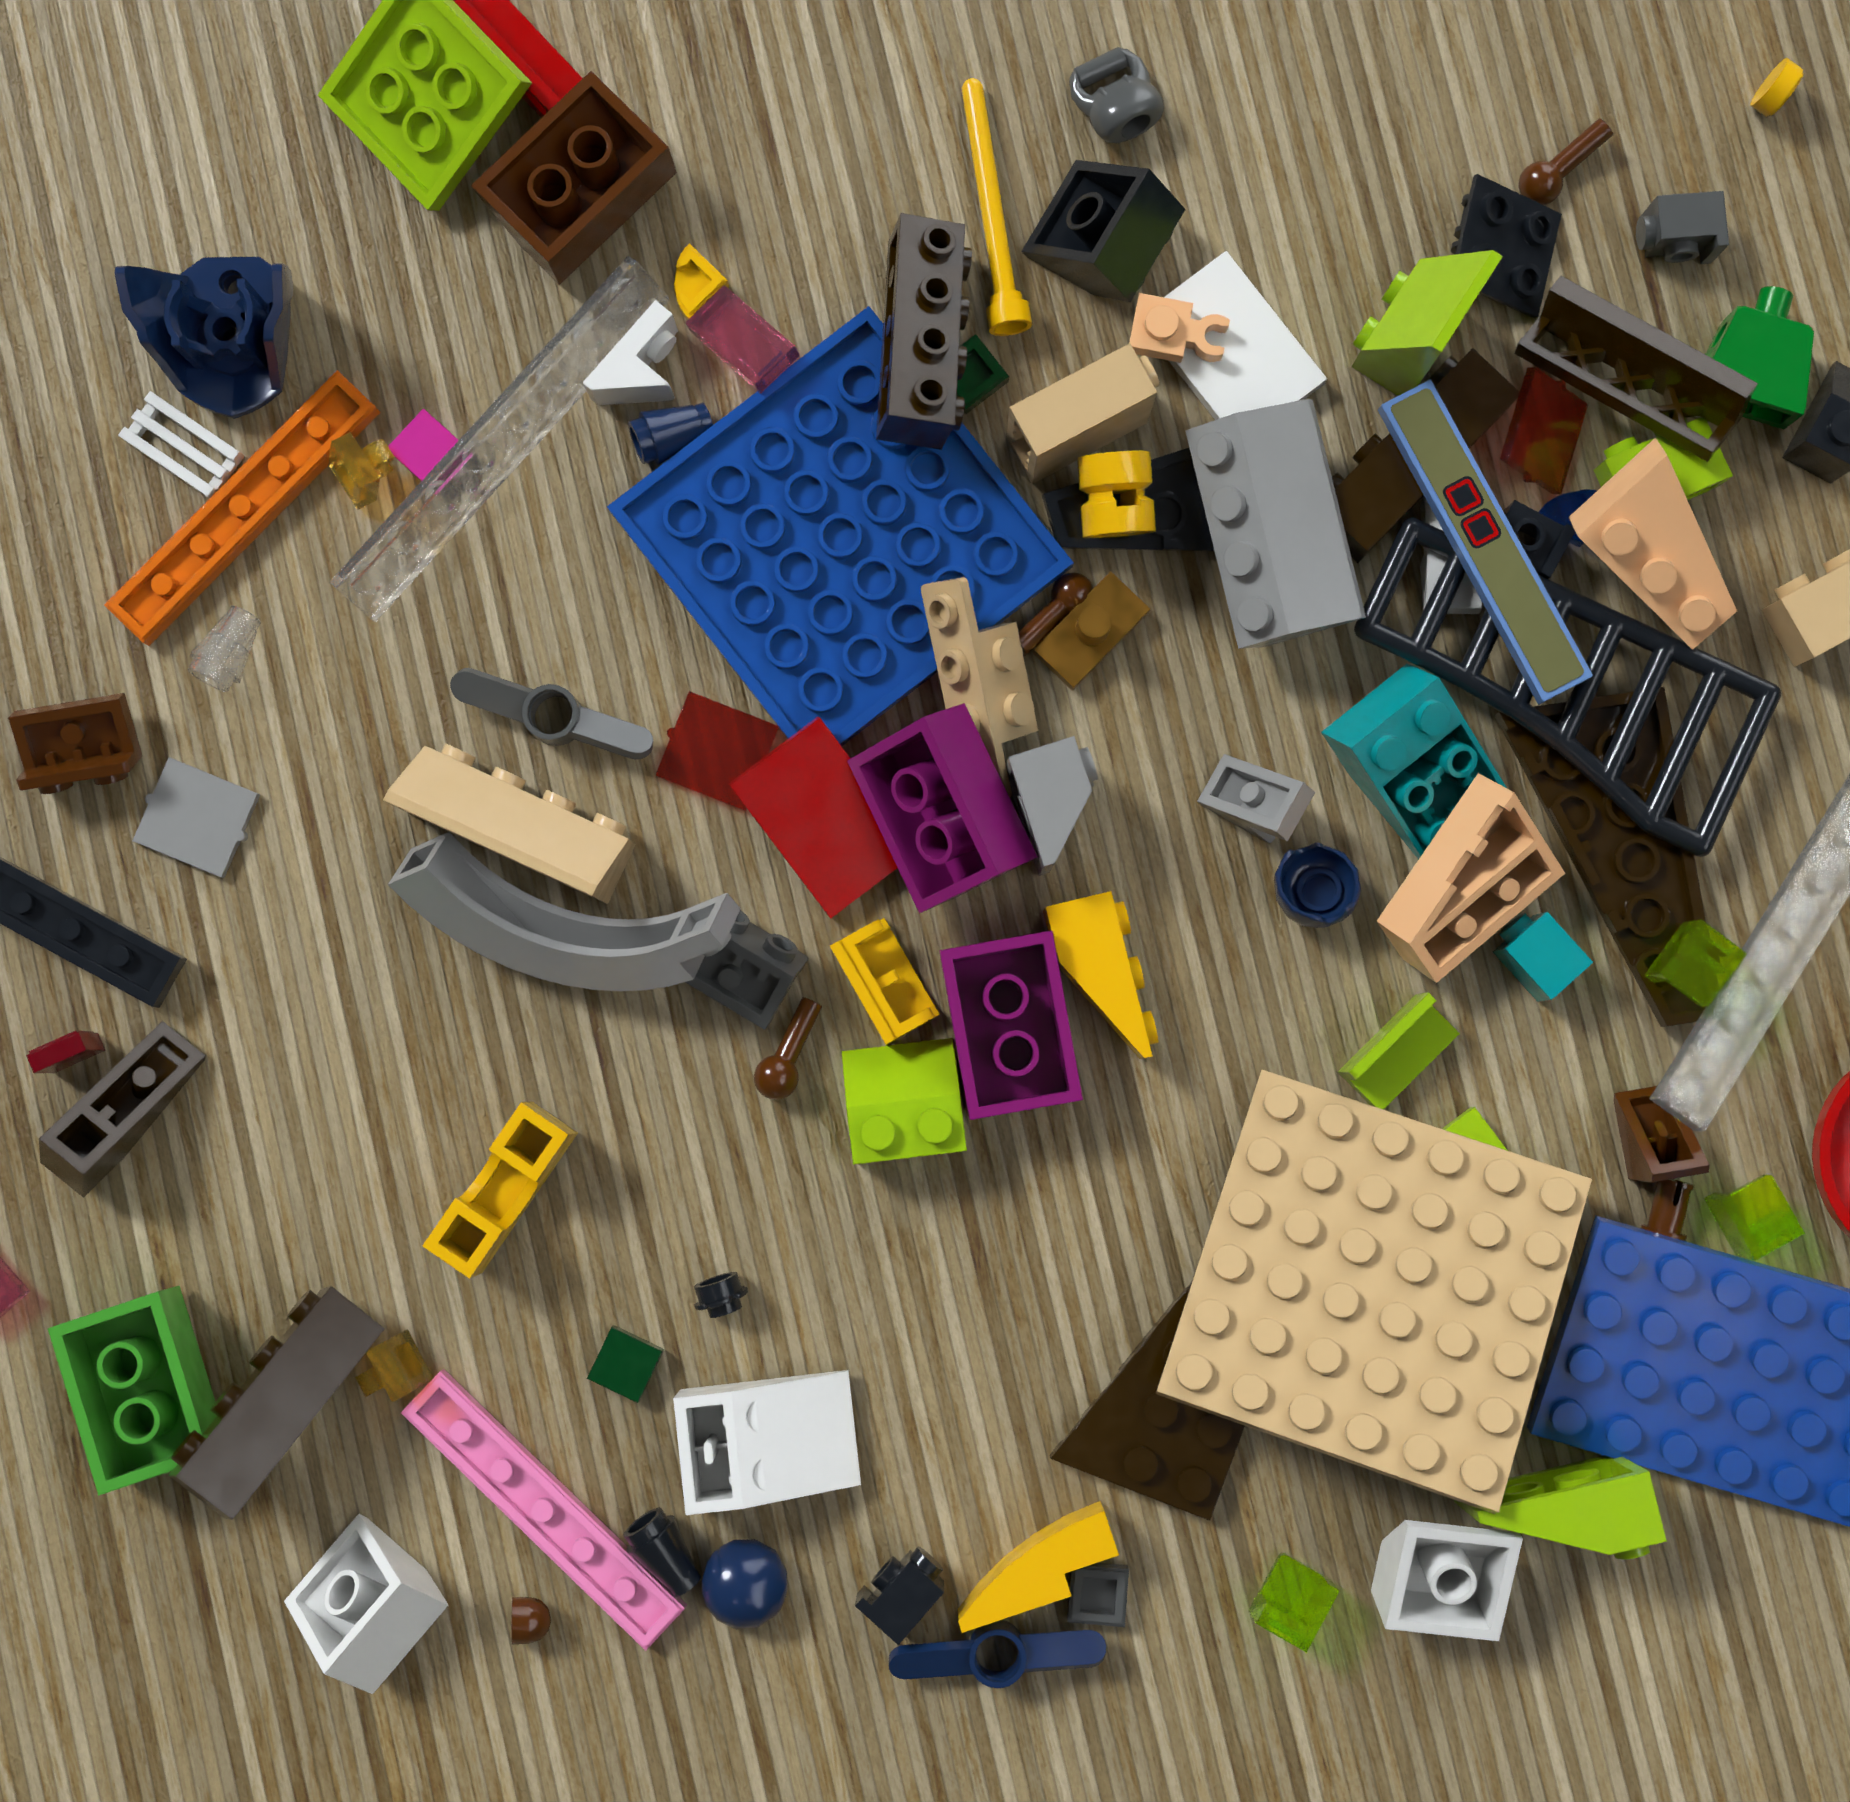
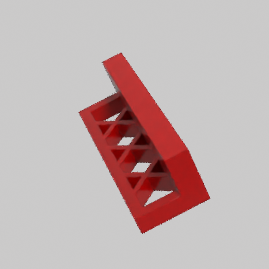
(527, 48)

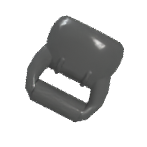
(1123, 107)

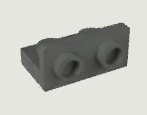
(751, 972)

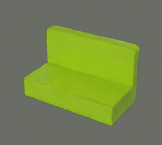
(1399, 1051)

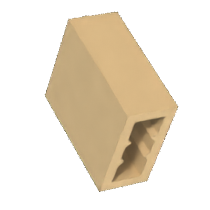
(1082, 412)

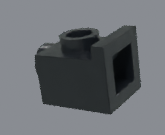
(1549, 537)
(902, 1594)

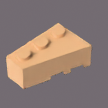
(1655, 546)
(1469, 880)

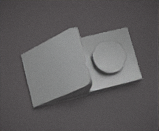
(1256, 798)

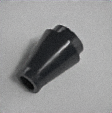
(661, 1549)

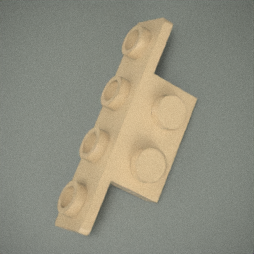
(979, 668)

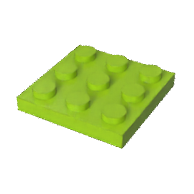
(424, 93)

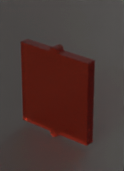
(1544, 431)
(714, 747)

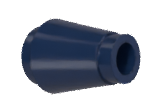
(666, 431)

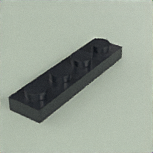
(86, 936)

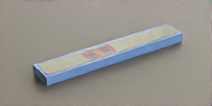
(1484, 542)

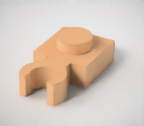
(1165, 329)

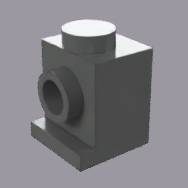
(1684, 227)

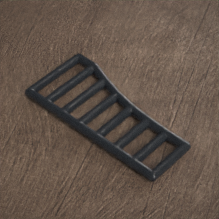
(1562, 735)

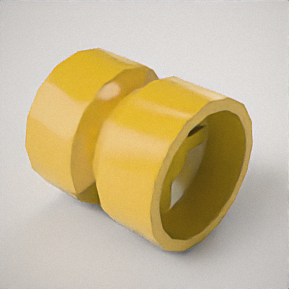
(1121, 474)

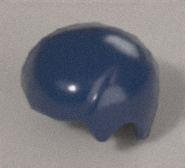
(1317, 885)
(744, 1584)

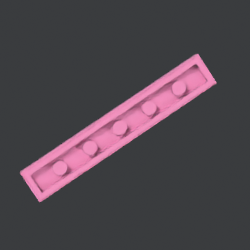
(543, 1508)

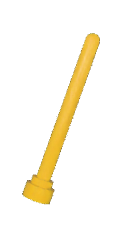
(1007, 310)

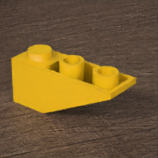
(1095, 960)

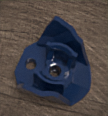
(189, 323)

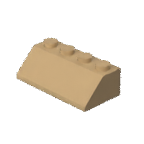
(512, 821)

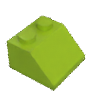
(903, 1101)

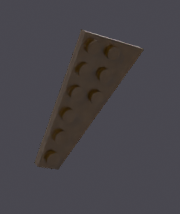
(1634, 878)
(1150, 1439)

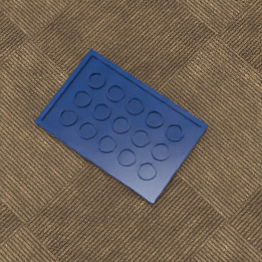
(1704, 1370)

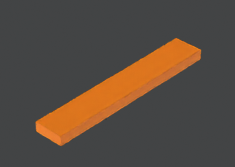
(240, 510)

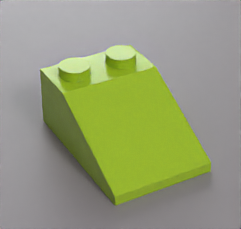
(1420, 318)
(1584, 1504)

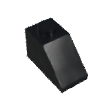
(1824, 434)

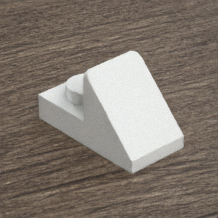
(625, 371)

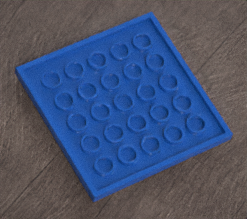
(813, 539)

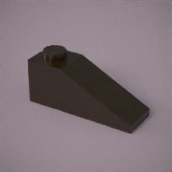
(118, 1109)

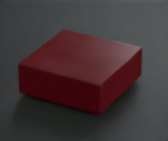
(65, 1051)

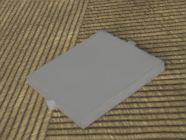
(196, 817)

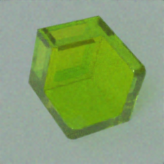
(1697, 962)
(1755, 1218)
(1293, 1601)

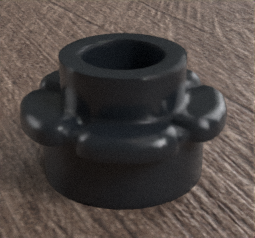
(720, 1294)

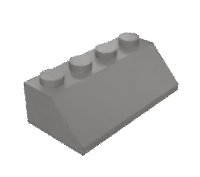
(1275, 523)

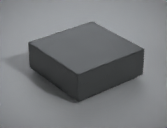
(1098, 1595)

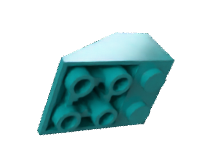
(1410, 753)

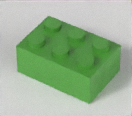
(134, 1385)

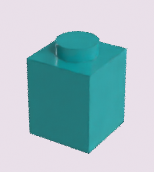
(1541, 955)

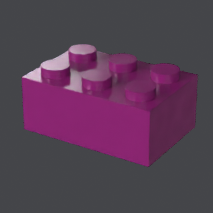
(941, 807)
(1010, 1025)

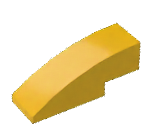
(1037, 1568)

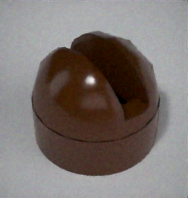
(529, 1620)

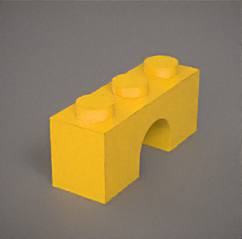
(502, 1191)

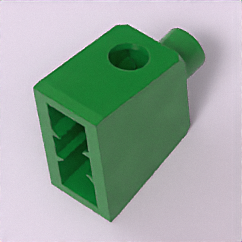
(1771, 353)

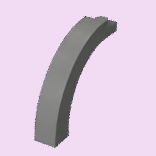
(554, 942)

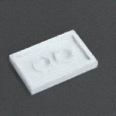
(1260, 357)

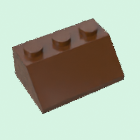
(575, 177)

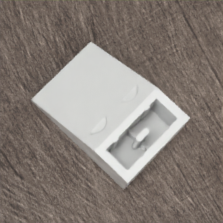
(765, 1441)

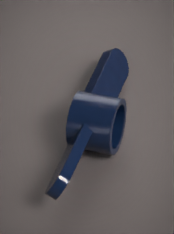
(1035, 1654)

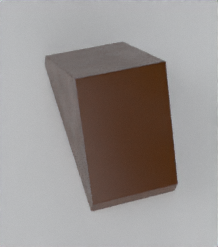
(1655, 1141)

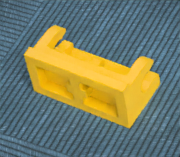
(884, 980)

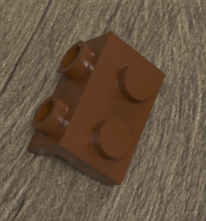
(75, 743)

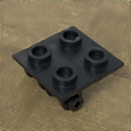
(1519, 232)

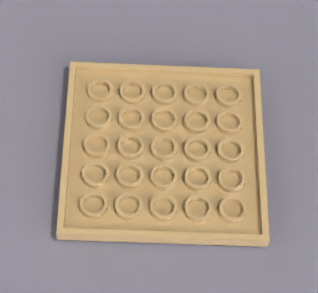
(1377, 1290)

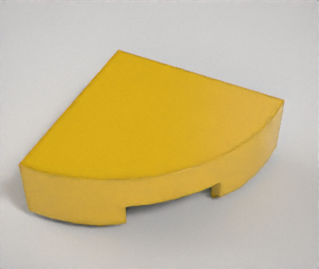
(695, 281)

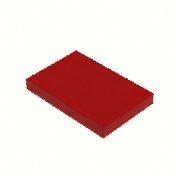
(817, 816)

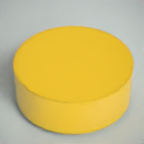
(1777, 87)

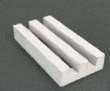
(145, 420)

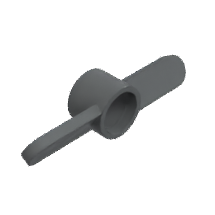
(522, 703)

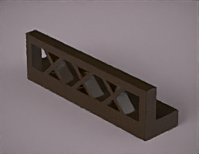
(1642, 361)

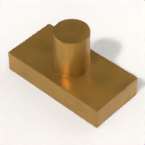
(1091, 631)

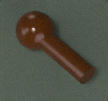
(1544, 180)
(1065, 596)
(777, 1074)

